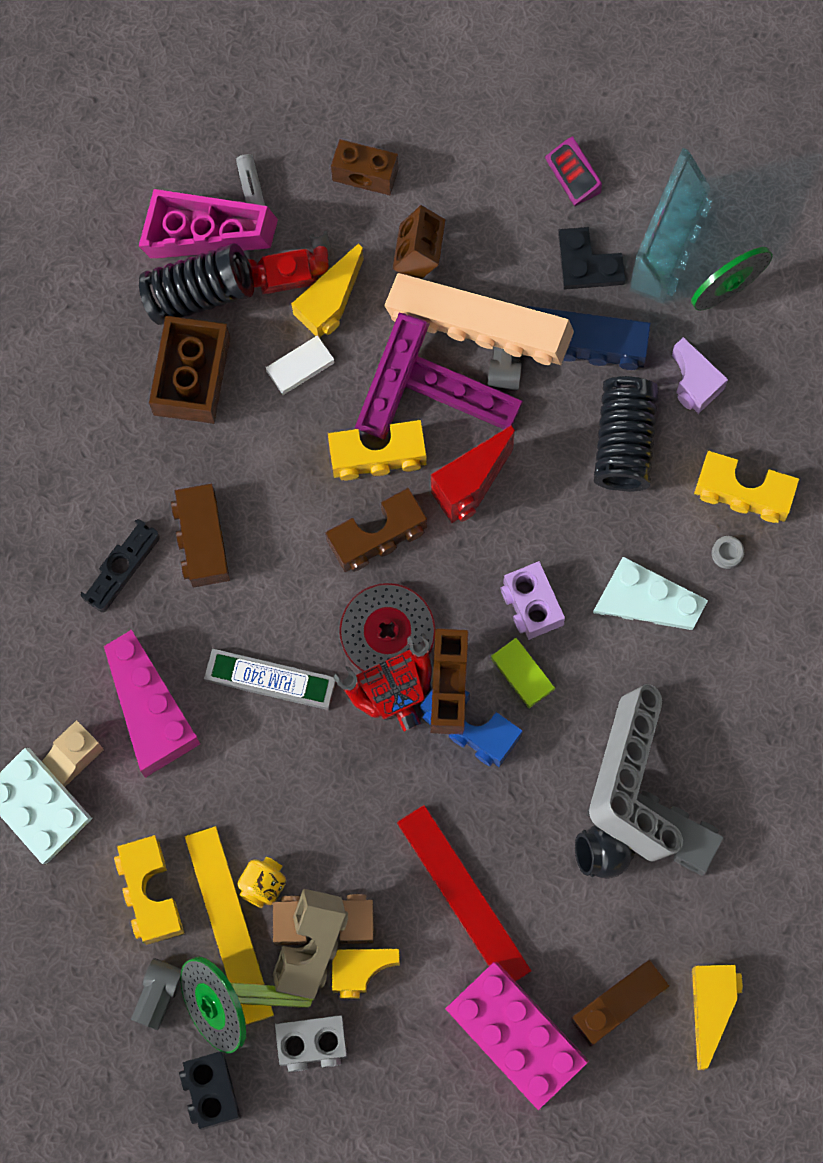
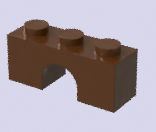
(356, 547)
(449, 681)

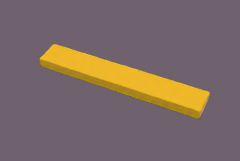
(226, 916)

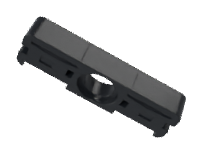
(109, 583)

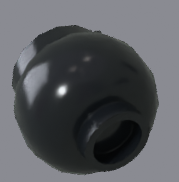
(601, 854)

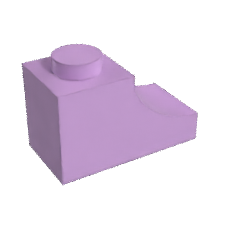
(700, 379)

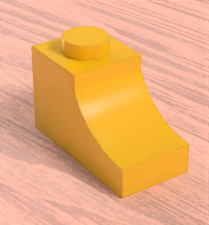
(355, 968)

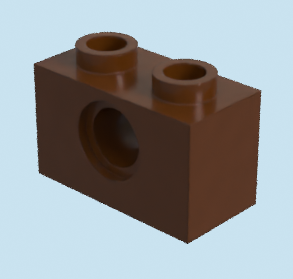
(364, 167)

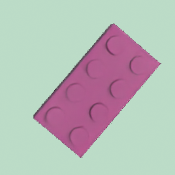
(517, 1035)

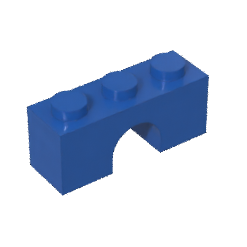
(491, 741)

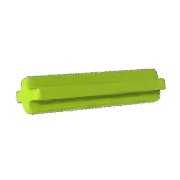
(266, 995)

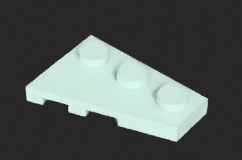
(649, 597)

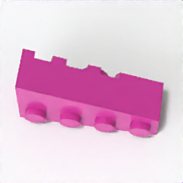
(196, 224)
(151, 714)

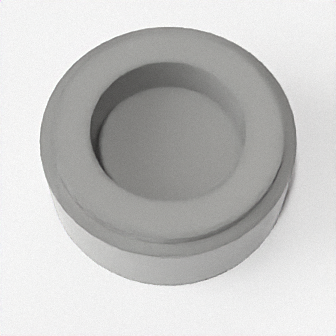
(727, 552)

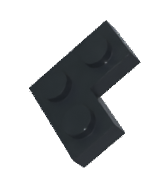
(582, 268)

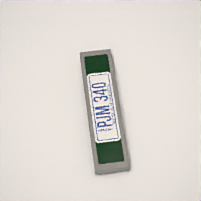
(270, 679)

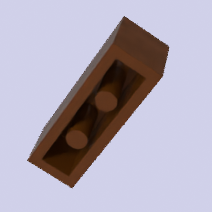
(200, 535)

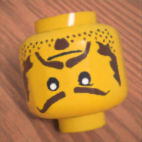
(262, 882)

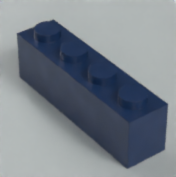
(605, 339)

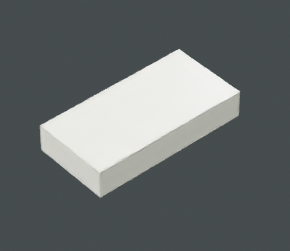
(300, 365)

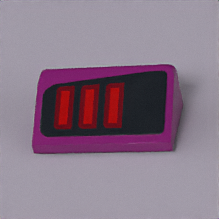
(574, 172)

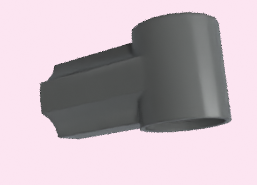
(504, 370)
(159, 988)

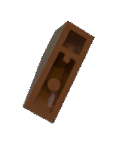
(619, 1003)

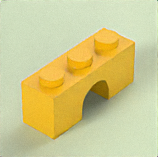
(352, 458)
(770, 499)
(138, 863)

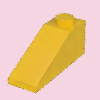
(326, 299)
(714, 999)

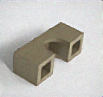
(304, 968)

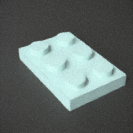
(39, 806)

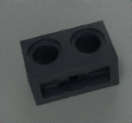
(219, 1088)

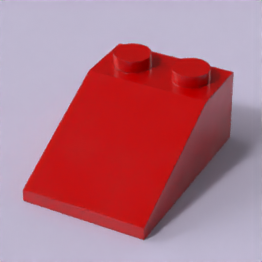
(466, 480)

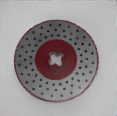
(378, 606)

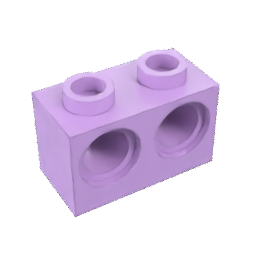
(540, 598)

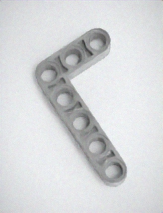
(614, 799)

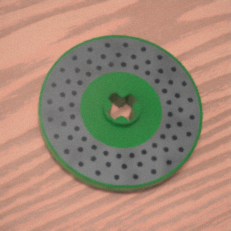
(731, 278)
(213, 1004)

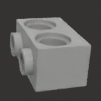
(311, 1032)

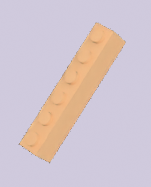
(481, 319)

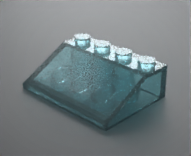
(671, 231)

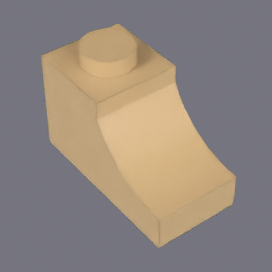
(72, 753)

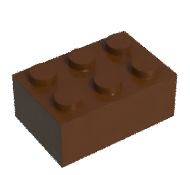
(189, 369)

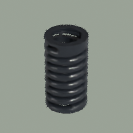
(221, 286)
(626, 434)

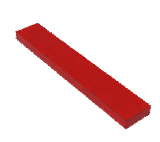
(462, 893)

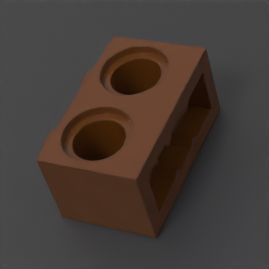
(419, 243)

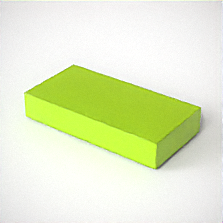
(522, 673)

